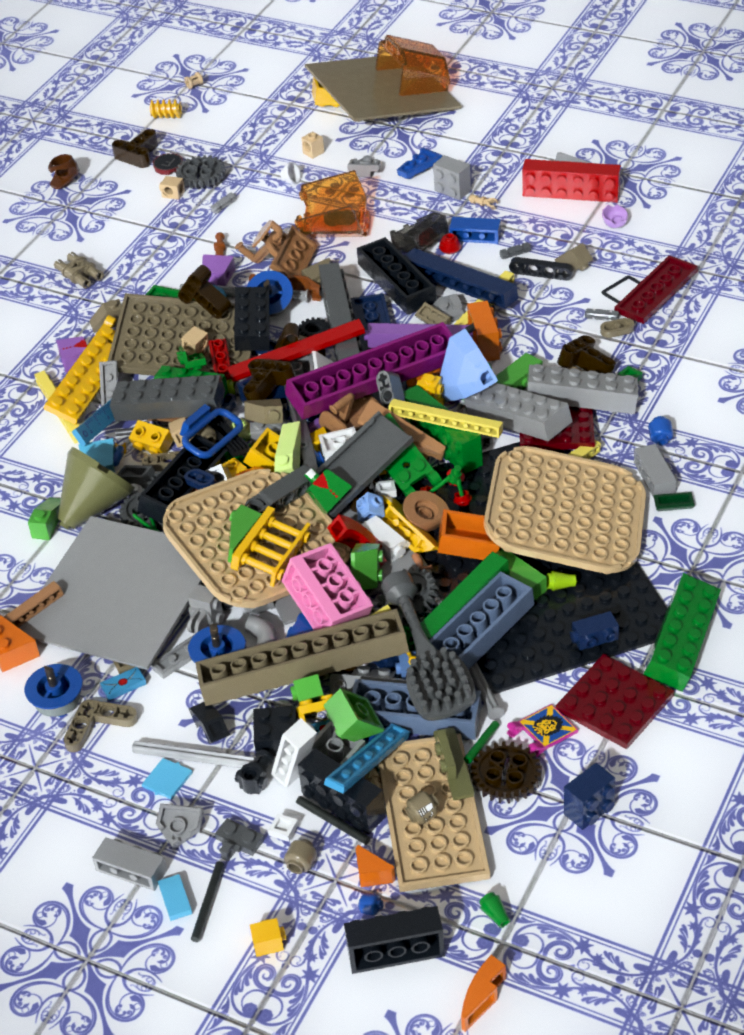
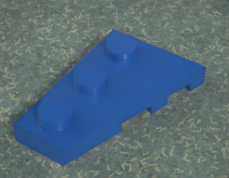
(418, 164)

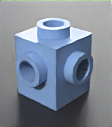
(369, 506)

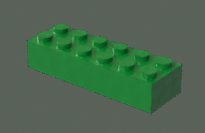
(462, 446)
(682, 632)

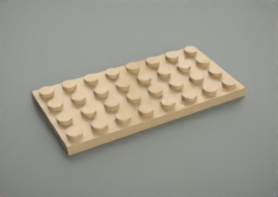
(444, 848)

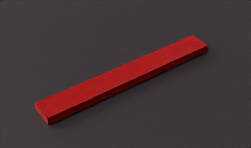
(302, 347)

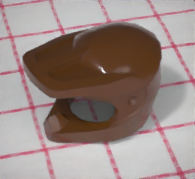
(65, 170)

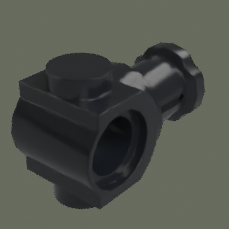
(253, 774)

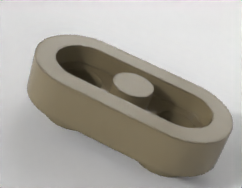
(617, 327)

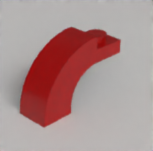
(351, 532)

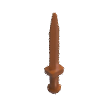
(219, 246)

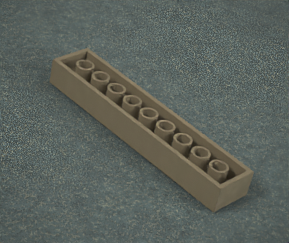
(301, 656)

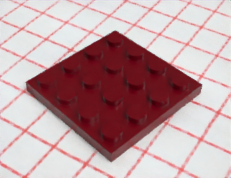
(576, 434)
(615, 701)

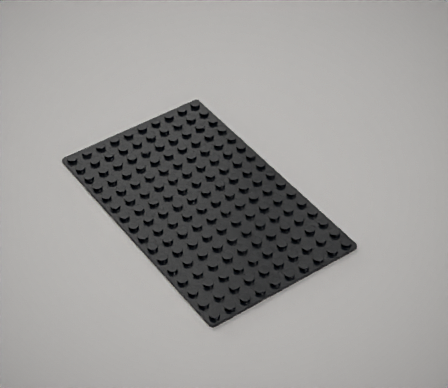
(541, 639)

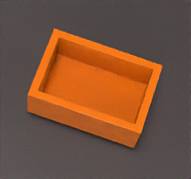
(486, 329)
(464, 535)

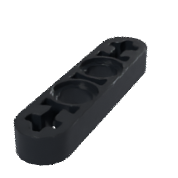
(541, 271)

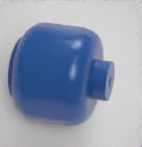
(370, 903)

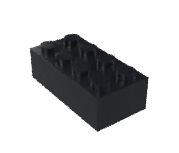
(252, 319)
(359, 805)
(394, 939)

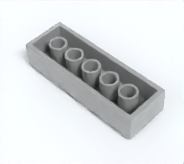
(584, 388)
(520, 410)

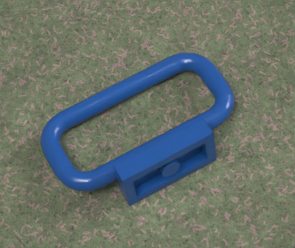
(199, 420)

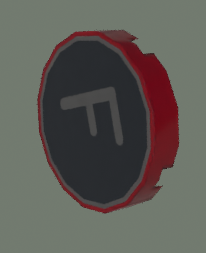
(167, 163)

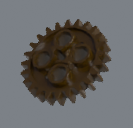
(521, 776)

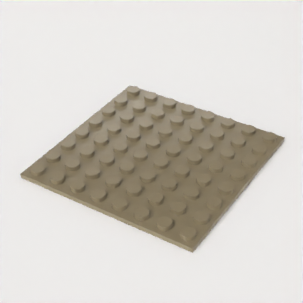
(374, 93)

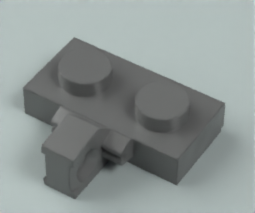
(237, 838)

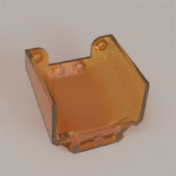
(421, 64)
(340, 195)

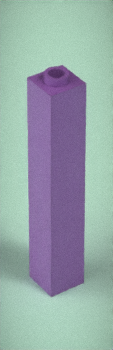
(385, 332)

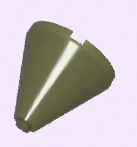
(88, 489)

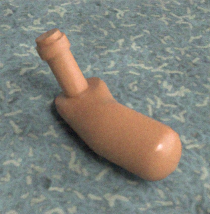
(419, 562)

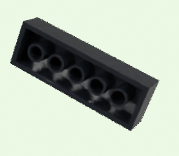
(396, 275)
(171, 482)

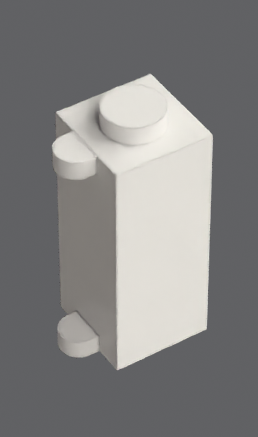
(393, 544)

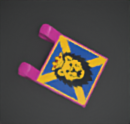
(545, 727)

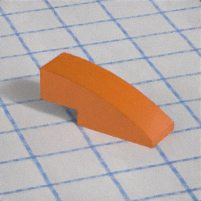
(482, 991)

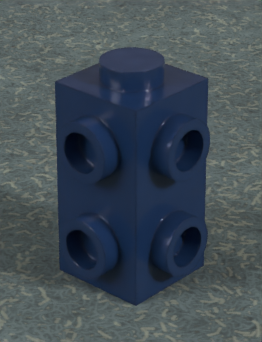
(594, 630)

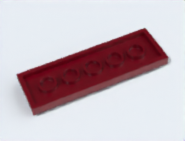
(656, 289)

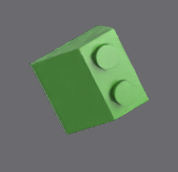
(366, 564)
(352, 716)

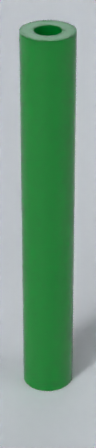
(481, 742)

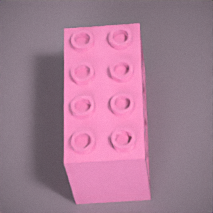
(325, 588)

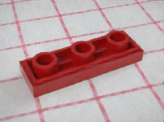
(220, 356)

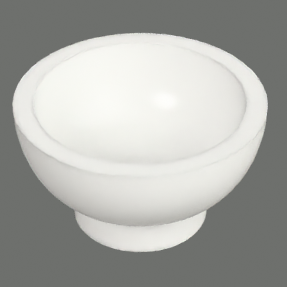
(291, 173)

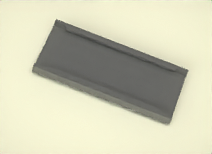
(365, 456)

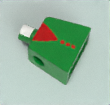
(326, 489)

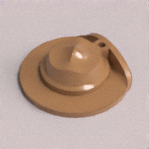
(424, 509)

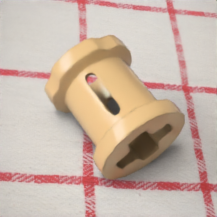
(193, 80)

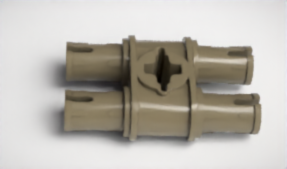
(78, 270)

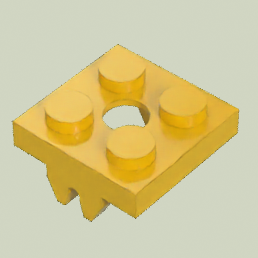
(308, 707)

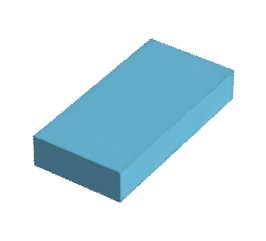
(174, 897)

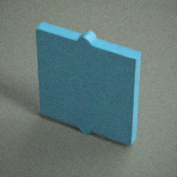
(167, 778)

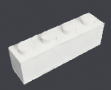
(293, 748)

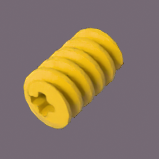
(167, 110)

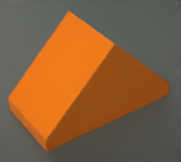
(373, 869)

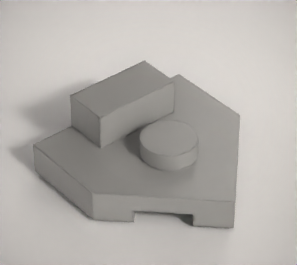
(364, 166)
(450, 306)
(179, 822)

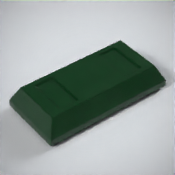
(674, 501)

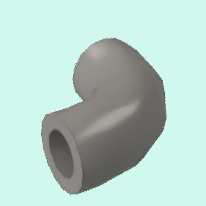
(261, 629)

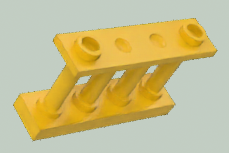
(259, 532)

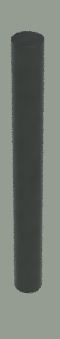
(338, 823)
(207, 902)

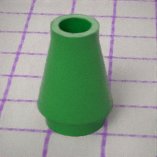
(493, 907)

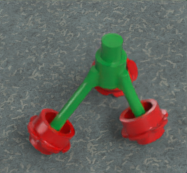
(454, 477)

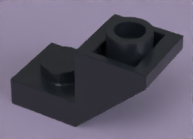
(210, 721)

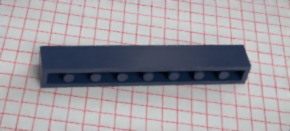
(464, 279)

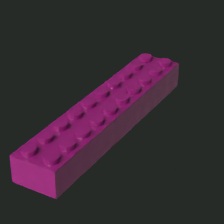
(357, 374)

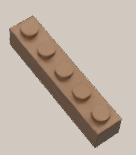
(35, 604)

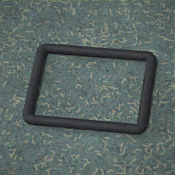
(615, 284)

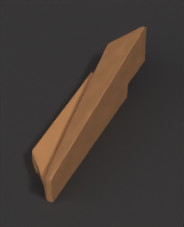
(425, 444)

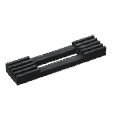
(239, 445)

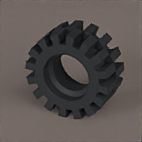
(313, 327)

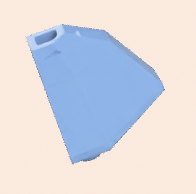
(464, 368)

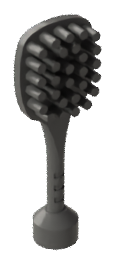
(437, 678)

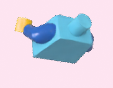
(105, 452)

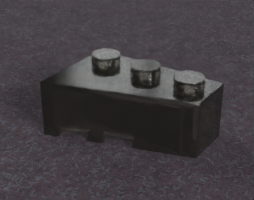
(421, 234)

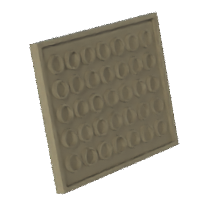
(152, 331)

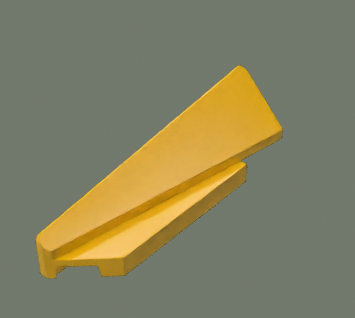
(394, 517)

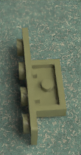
(453, 763)

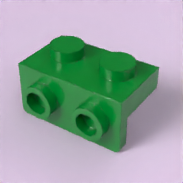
(192, 361)

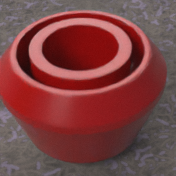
(450, 244)

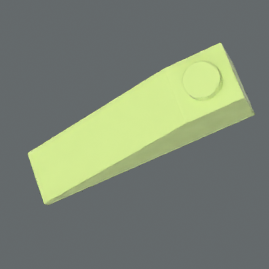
(288, 448)

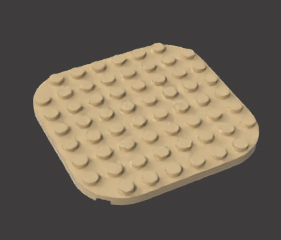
(565, 510)
(201, 530)

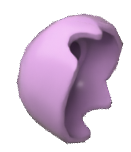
(614, 216)

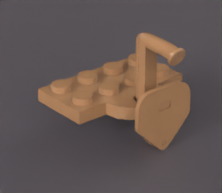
(290, 250)
(344, 413)

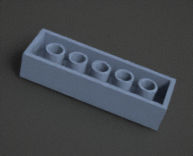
(485, 618)
(394, 705)

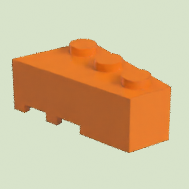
(15, 646)

